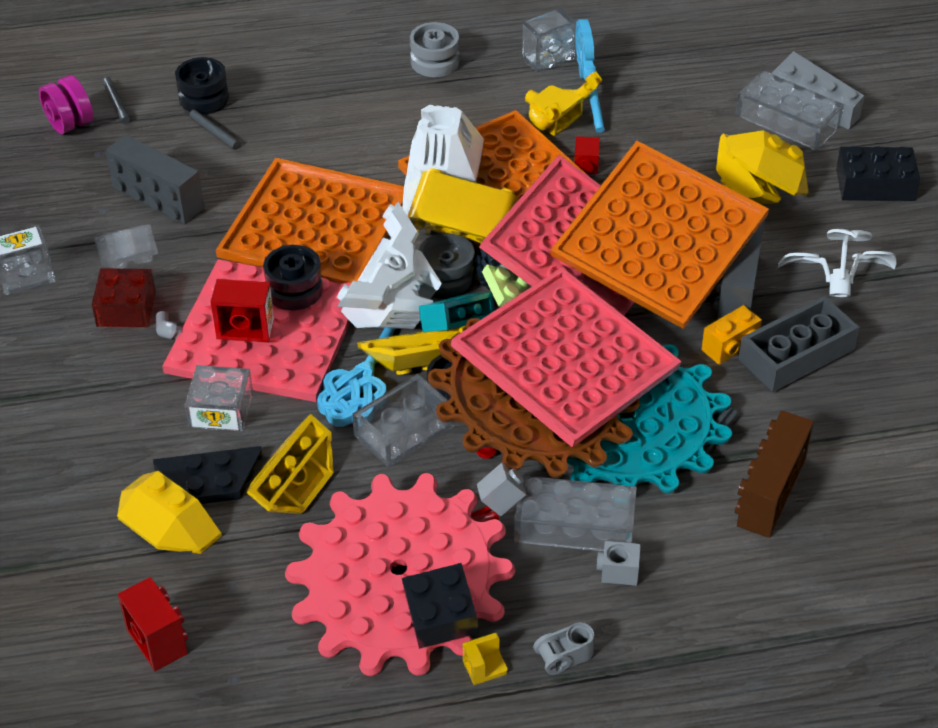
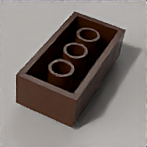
(773, 473)

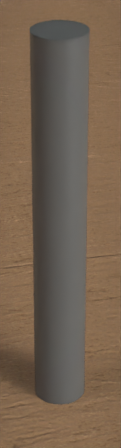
(116, 101)
(214, 129)

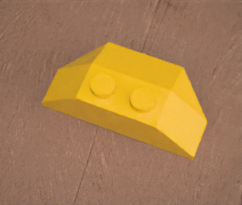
(770, 160)
(741, 180)
(407, 350)
(295, 470)
(166, 515)

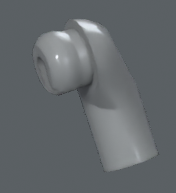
(165, 328)

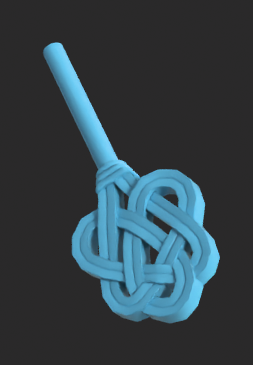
(585, 56)
(346, 385)

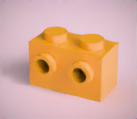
(724, 336)

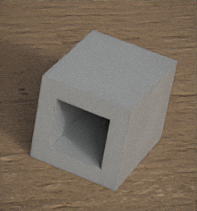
(501, 489)

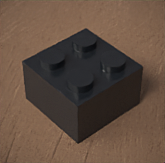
(440, 605)

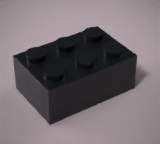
(877, 173)

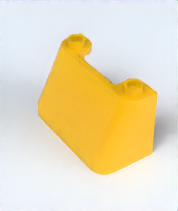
(458, 206)

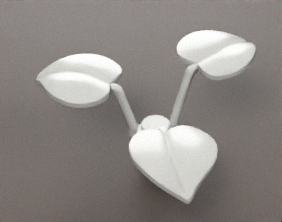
(841, 280)

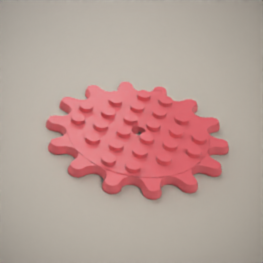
(354, 560)

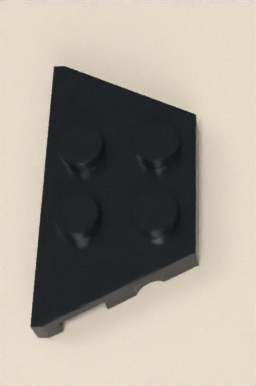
(212, 475)

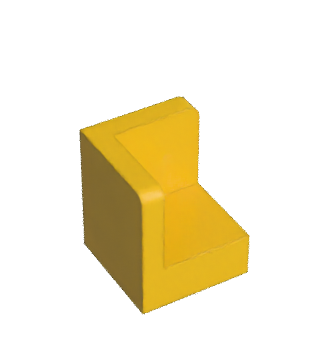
(483, 659)

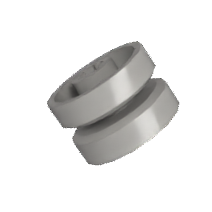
(434, 49)

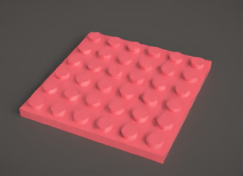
(538, 221)
(298, 350)
(566, 355)

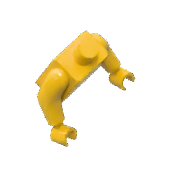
(557, 107)

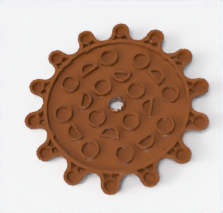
(506, 425)

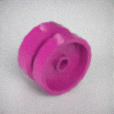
(66, 104)

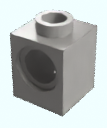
(619, 563)

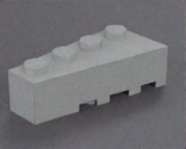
(809, 76)

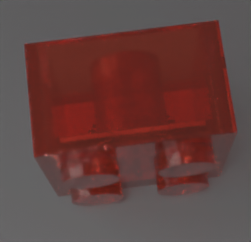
(123, 297)

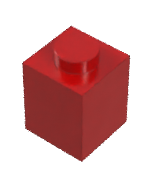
(587, 154)

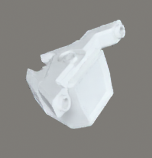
(443, 142)
(393, 280)

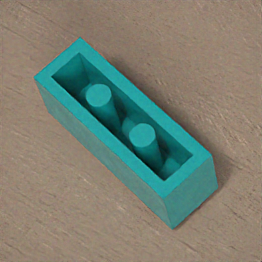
(455, 311)

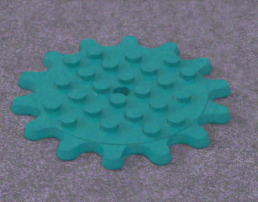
(666, 435)

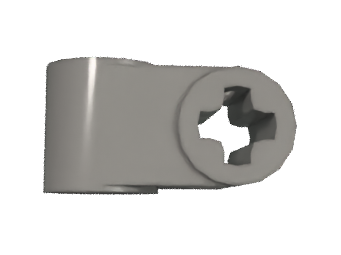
(562, 648)

